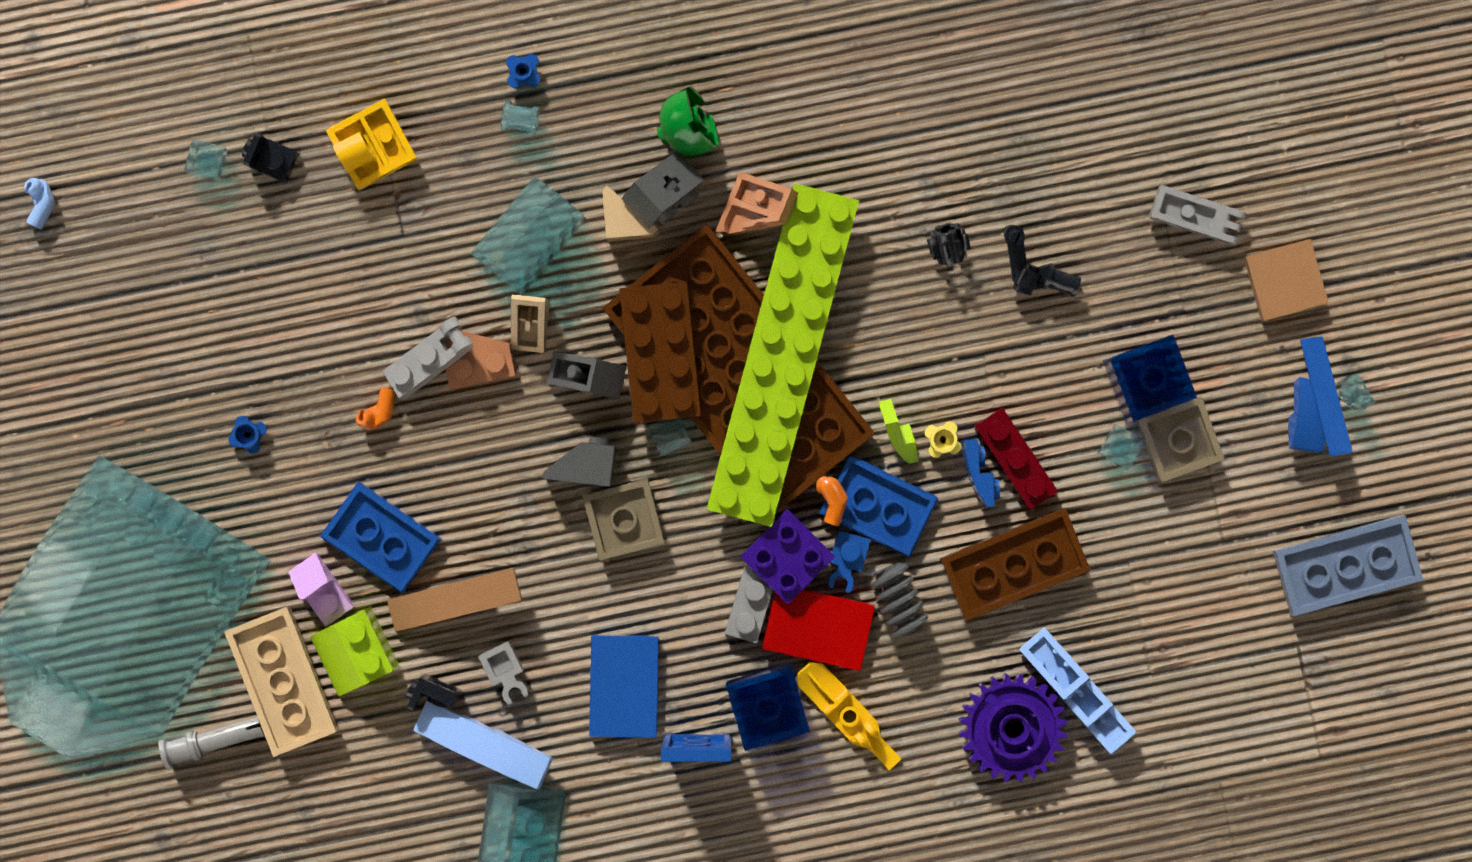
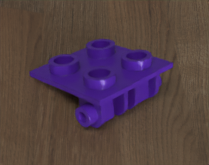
(787, 556)

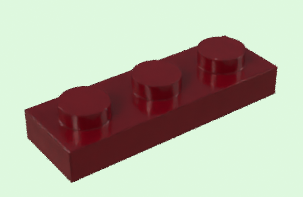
(1015, 458)

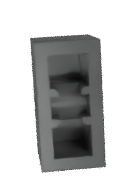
(662, 190)

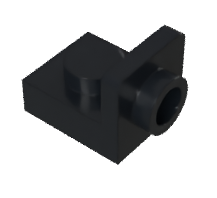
(269, 157)
(438, 692)

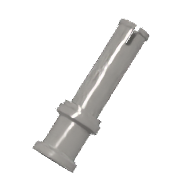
(195, 744)

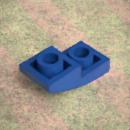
(1305, 423)
(984, 484)

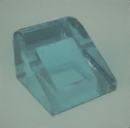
(669, 435)

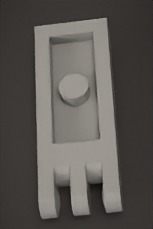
(1196, 214)

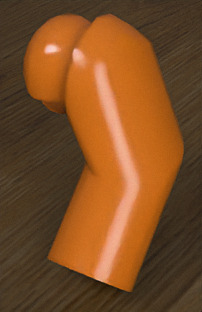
(379, 413)
(835, 497)

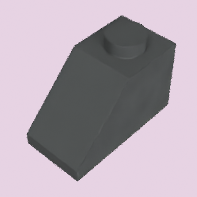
(586, 375)
(585, 464)

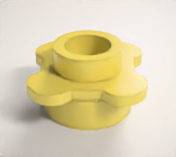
(949, 432)

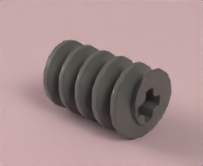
(899, 599)

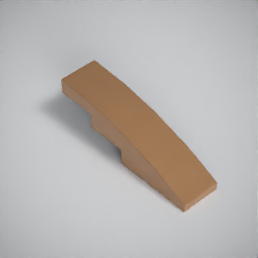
(454, 599)

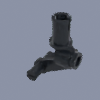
(1030, 277)

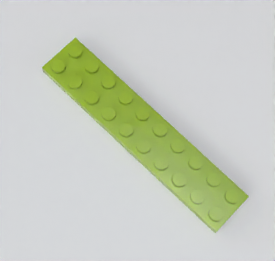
(782, 356)

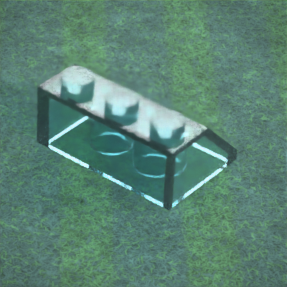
(528, 235)
(521, 823)

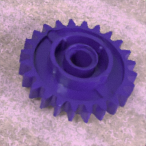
(1027, 748)

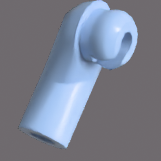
(42, 199)

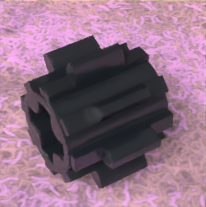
(949, 244)

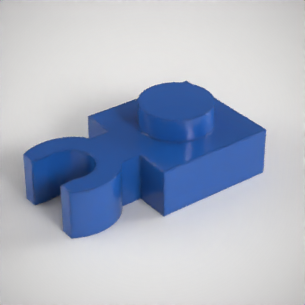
(849, 554)

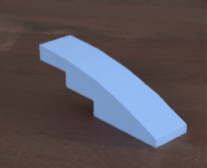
(1077, 691)
(483, 744)

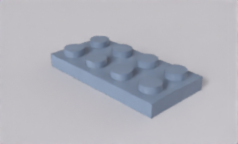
(1348, 565)

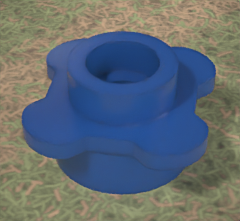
(531, 76)
(238, 437)

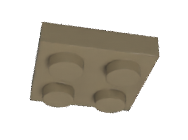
(1180, 440)
(623, 519)

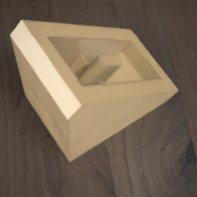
(621, 221)
(529, 323)

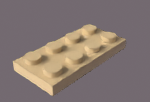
(281, 681)

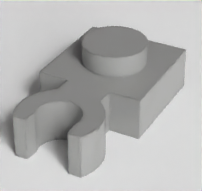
(502, 666)

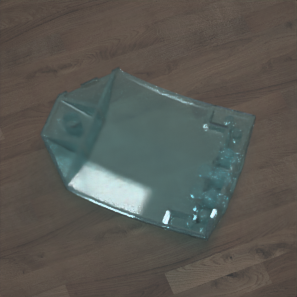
(117, 613)

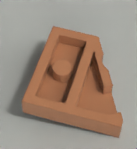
(755, 205)
(484, 363)

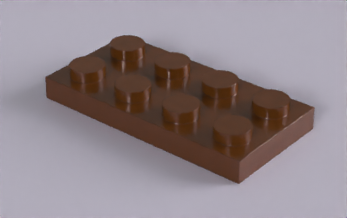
(660, 352)
(1015, 564)

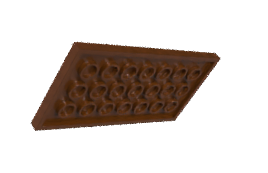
(723, 322)

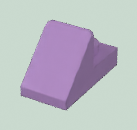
(320, 589)

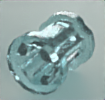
(520, 118)

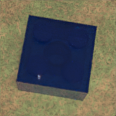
(1149, 378)
(767, 706)

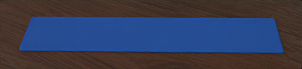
(1326, 396)

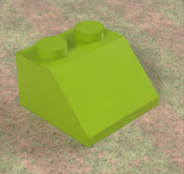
(355, 651)

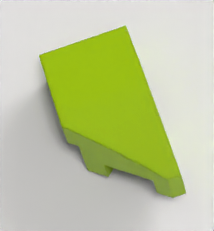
(900, 436)

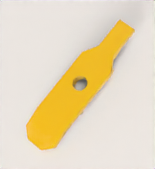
(834, 701)

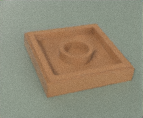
(1286, 280)

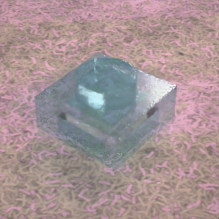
(205, 160)
(1354, 392)
(1121, 447)

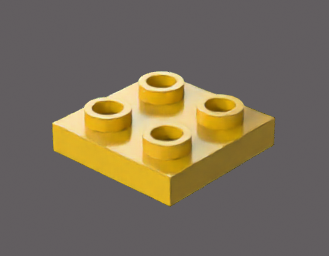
(371, 144)

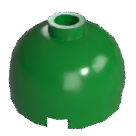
(686, 124)

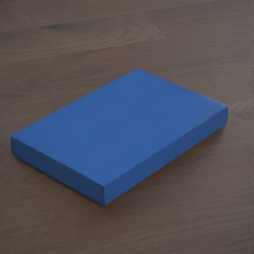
(883, 506)
(380, 537)
(623, 686)
(696, 748)

